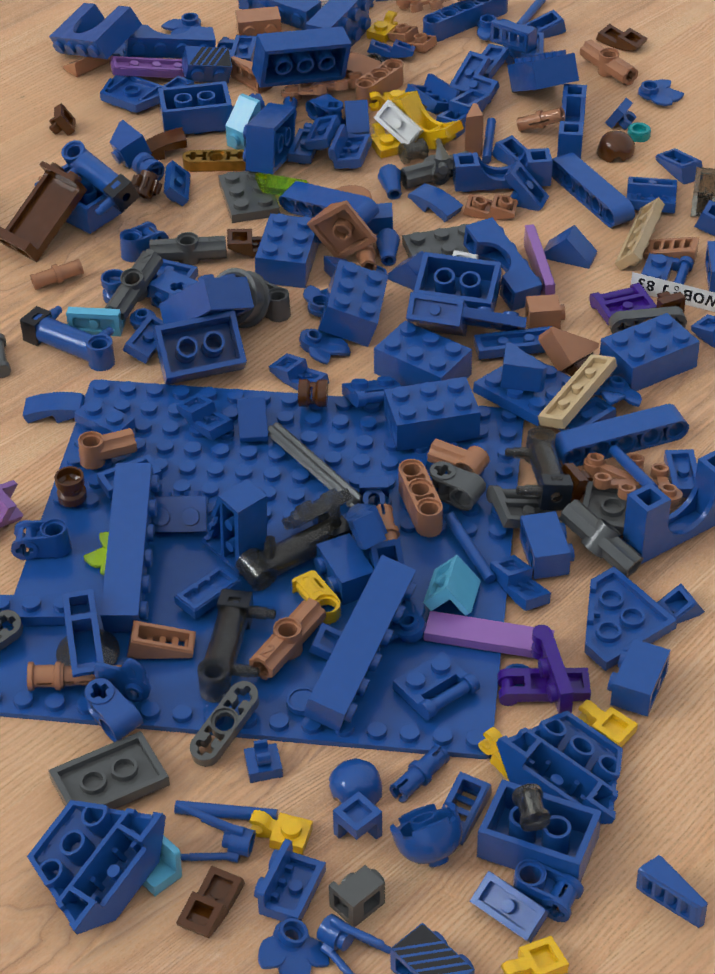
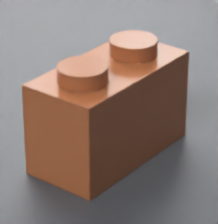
(258, 21)

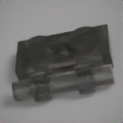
(307, 511)

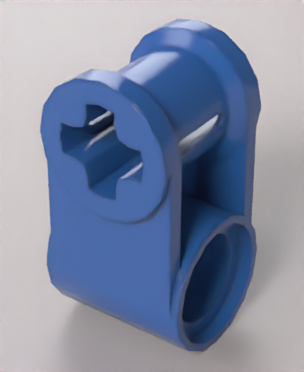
(325, 106)
(137, 239)
(43, 538)
(111, 709)
(548, 887)

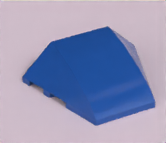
(566, 761)
(97, 860)

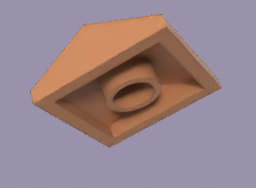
(341, 229)

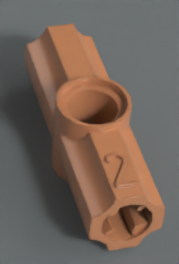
(608, 62)
(288, 638)

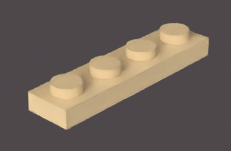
(640, 234)
(577, 391)

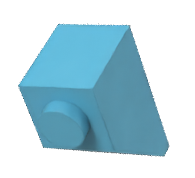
(243, 111)

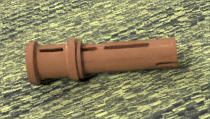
(54, 676)

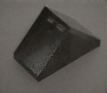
(703, 190)

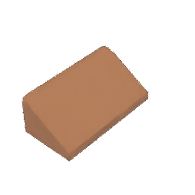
(84, 65)
(474, 130)

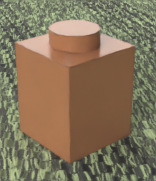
(544, 311)

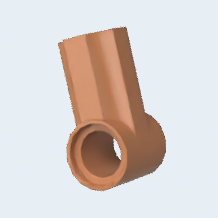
(96, 448)
(472, 460)

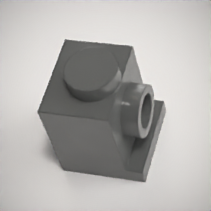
(358, 895)

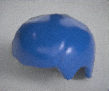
(355, 776)

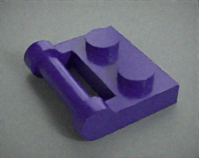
(621, 300)

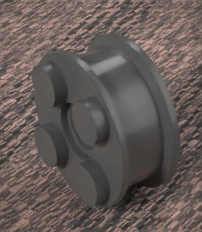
(260, 296)

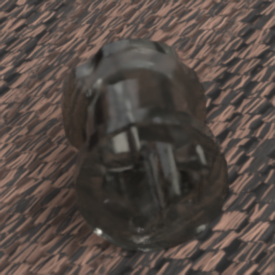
(413, 150)
(531, 807)

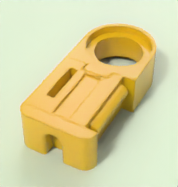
(314, 587)

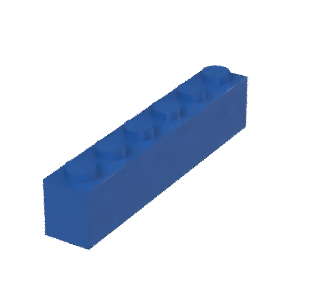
(128, 547)
(359, 644)

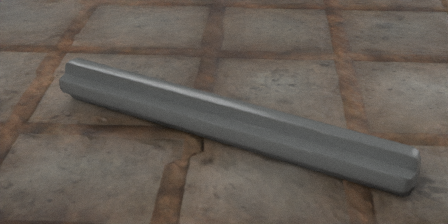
(312, 462)

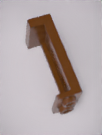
(43, 212)

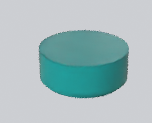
(639, 132)

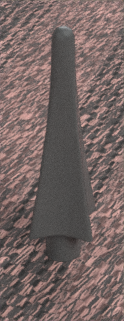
(441, 159)

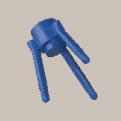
(236, 838)
(339, 935)

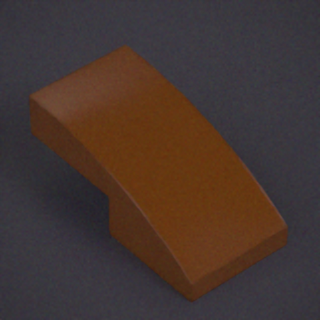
(628, 40)
(166, 141)
(242, 241)
(211, 903)

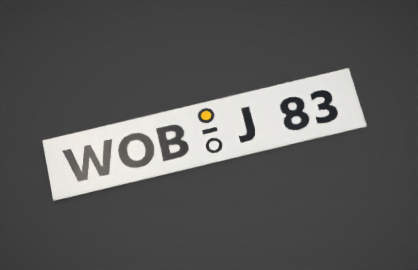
(694, 296)

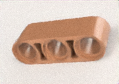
(382, 78)
(420, 498)

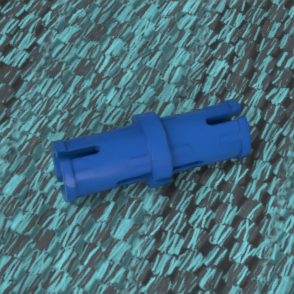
(419, 773)

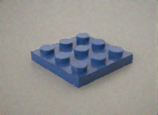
(520, 402)

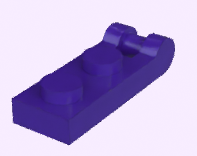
(552, 668)
(535, 686)

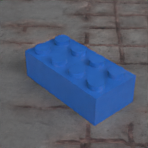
(347, 13)
(301, 56)

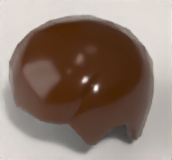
(615, 145)

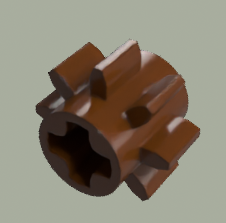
(147, 184)

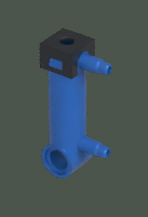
(117, 188)
(42, 327)

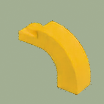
(412, 106)

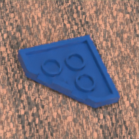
(618, 615)

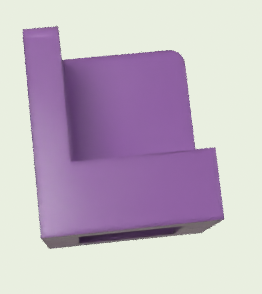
(8, 511)

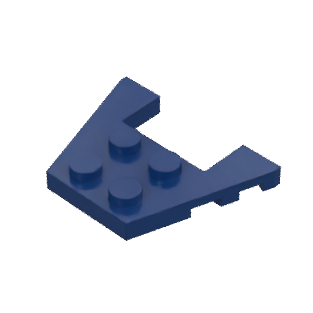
(136, 93)

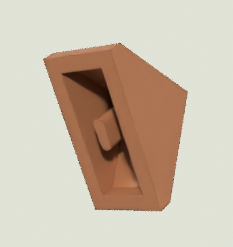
(564, 347)

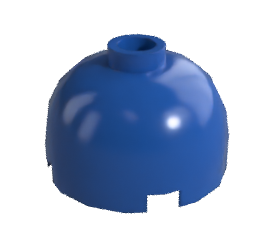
(428, 834)

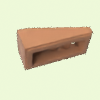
(247, 76)
(673, 247)
(150, 640)

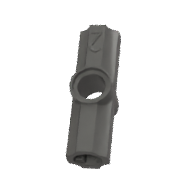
(424, 173)
(190, 248)
(135, 283)
(601, 538)

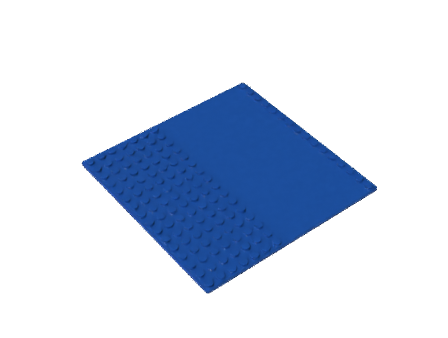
(353, 445)

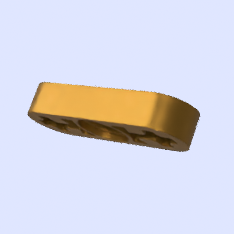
(205, 160)

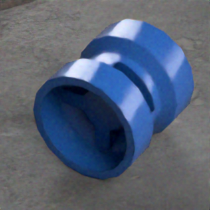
(147, 162)
(110, 282)

